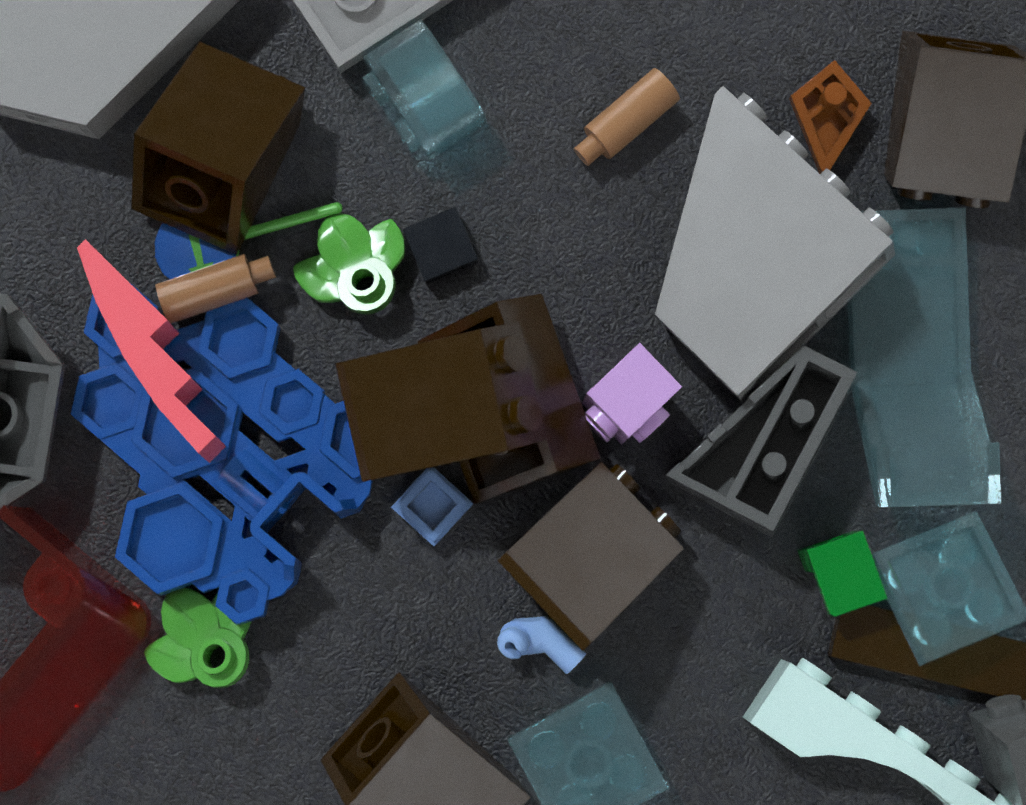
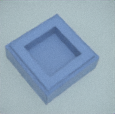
(432, 505)

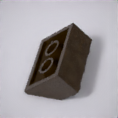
(564, 421)

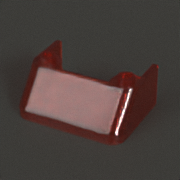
(82, 647)

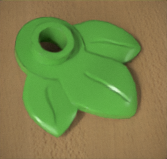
(349, 256)
(193, 633)

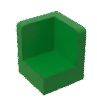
(844, 572)

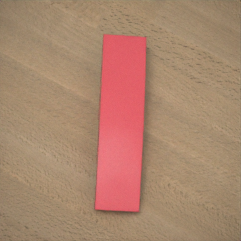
(141, 337)

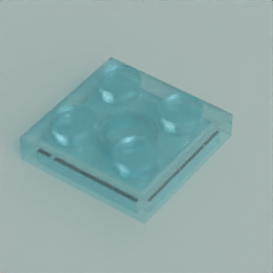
(949, 588)
(588, 754)

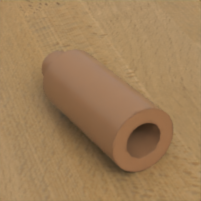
(627, 117)
(212, 287)

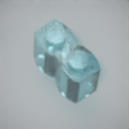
(423, 90)

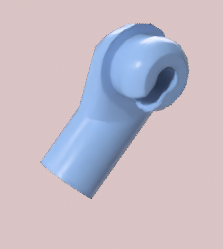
(539, 636)

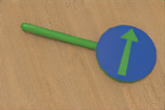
(183, 253)

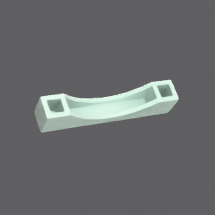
(817, 722)

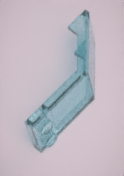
(914, 370)

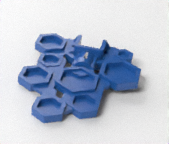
(174, 531)

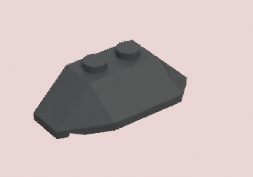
(28, 403)

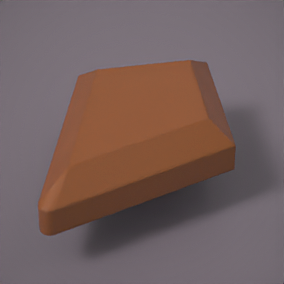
(828, 113)

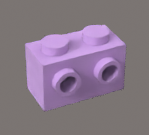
(630, 398)

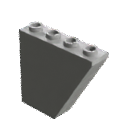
(92, 59)
(762, 249)

